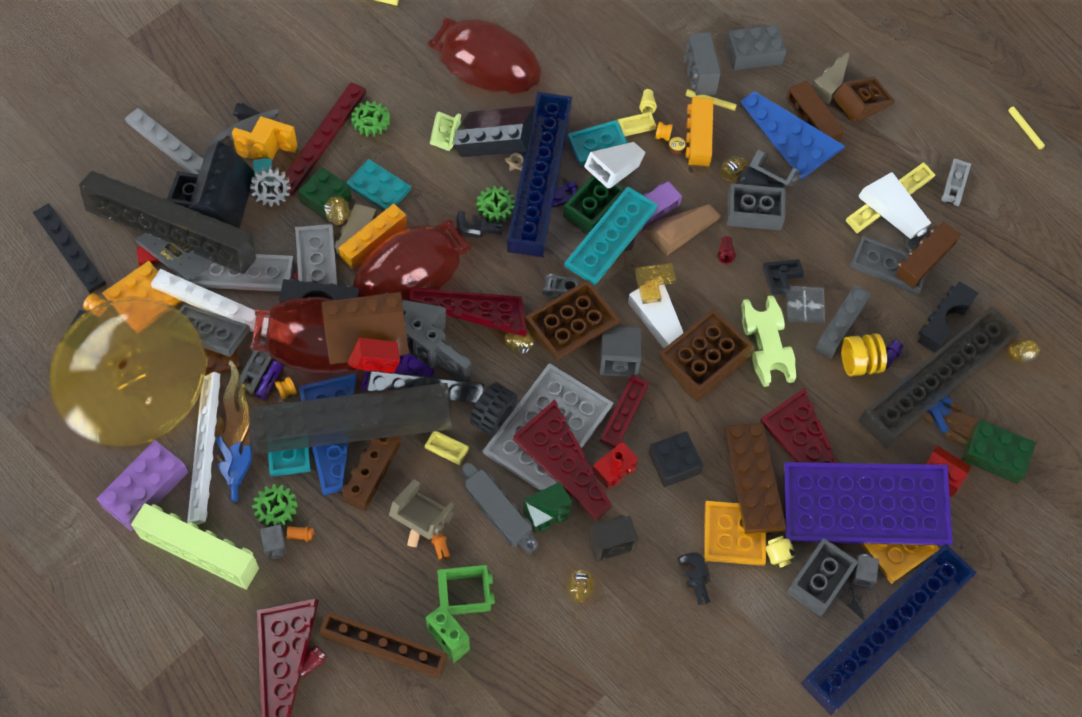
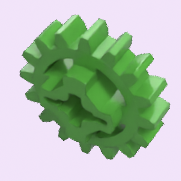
(368, 118)
(487, 207)
(269, 499)

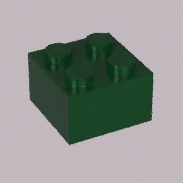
(321, 188)

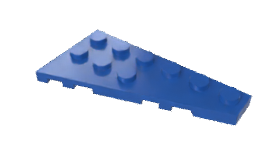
(795, 139)
(330, 458)

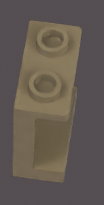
(420, 511)

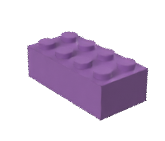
(143, 481)

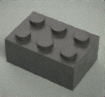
(755, 47)
(702, 64)
(756, 207)
(822, 577)

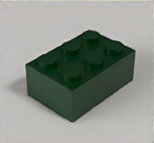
(591, 203)
(998, 451)

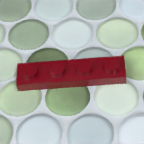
(624, 411)

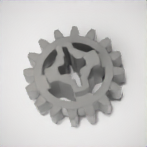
(270, 178)

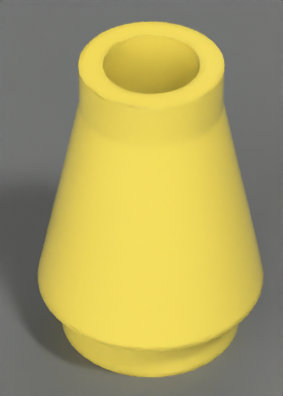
(648, 102)

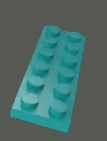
(611, 236)

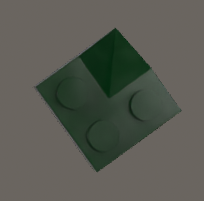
(547, 507)

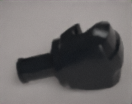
(754, 177)
(479, 227)
(699, 577)

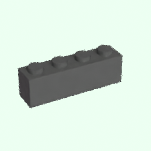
(842, 321)

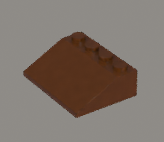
(363, 317)
(571, 320)
(706, 354)

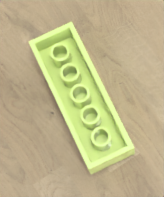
(195, 545)

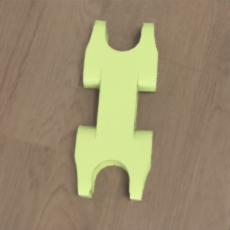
(771, 353)

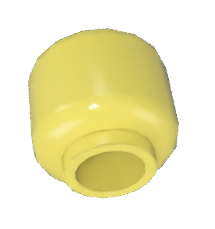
(780, 551)

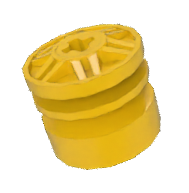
(863, 354)

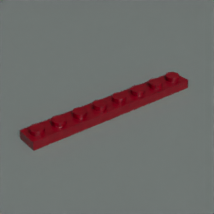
(323, 136)

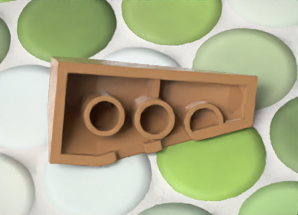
(678, 229)

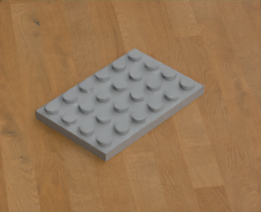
(579, 405)

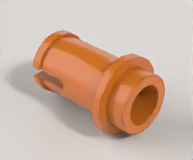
(300, 533)
(440, 546)

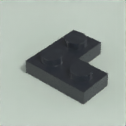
(778, 274)

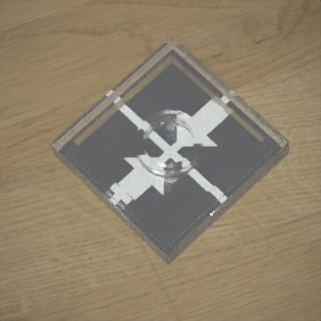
(805, 304)

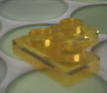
(650, 278)

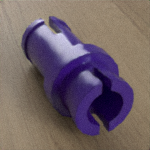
(893, 351)

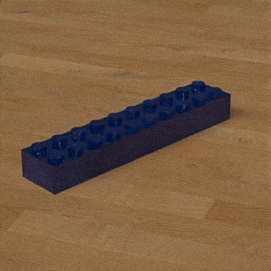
(540, 175)
(887, 629)

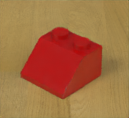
(375, 355)
(957, 468)

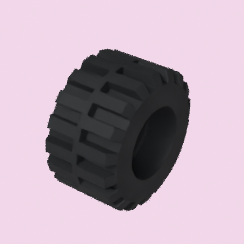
(493, 408)

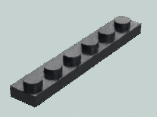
(69, 248)
(459, 389)

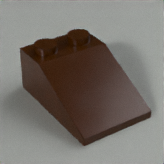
(862, 98)

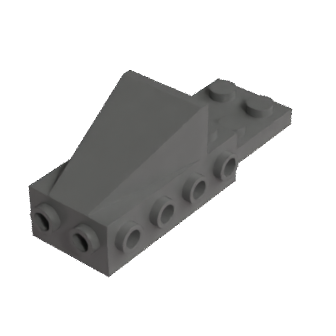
(428, 341)

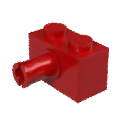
(615, 465)

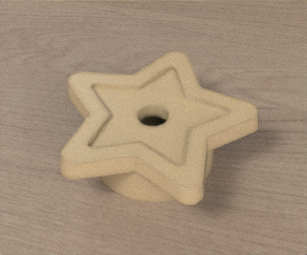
(512, 159)

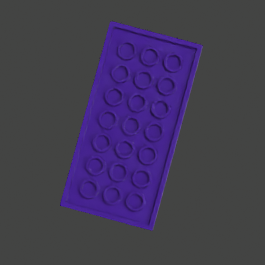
(867, 503)

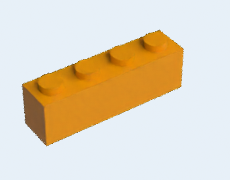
(700, 131)
(358, 246)

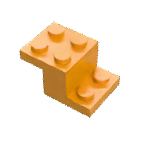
(265, 139)

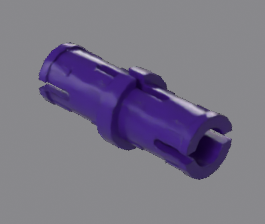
(264, 391)

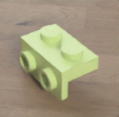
(445, 130)

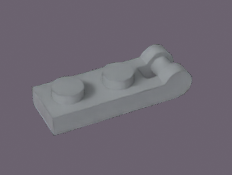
(956, 181)

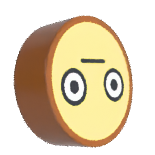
(677, 145)

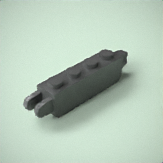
(498, 509)

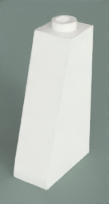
(614, 163)
(896, 205)
(657, 316)

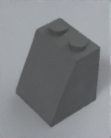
(620, 352)

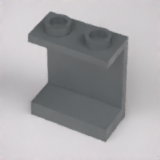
(758, 162)

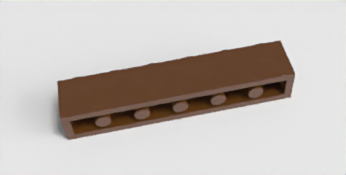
(383, 645)

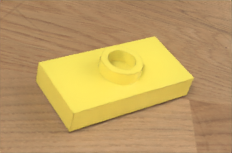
(637, 124)
(446, 447)

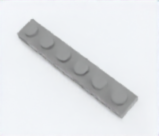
(165, 141)

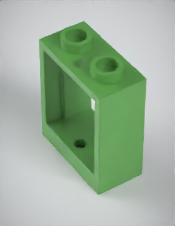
(461, 573)
(444, 627)

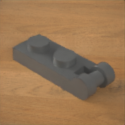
(255, 369)

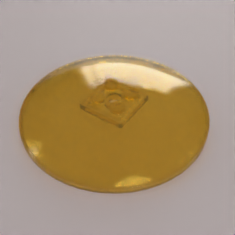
(146, 396)

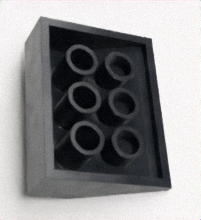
(495, 131)
(222, 185)

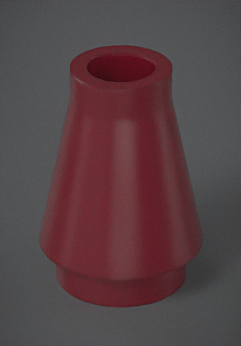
(726, 251)
(313, 659)

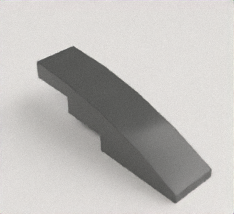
(246, 125)

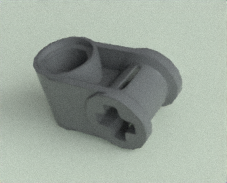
(558, 285)

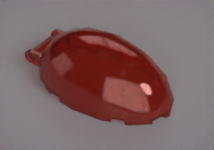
(486, 55)
(411, 259)
(297, 336)

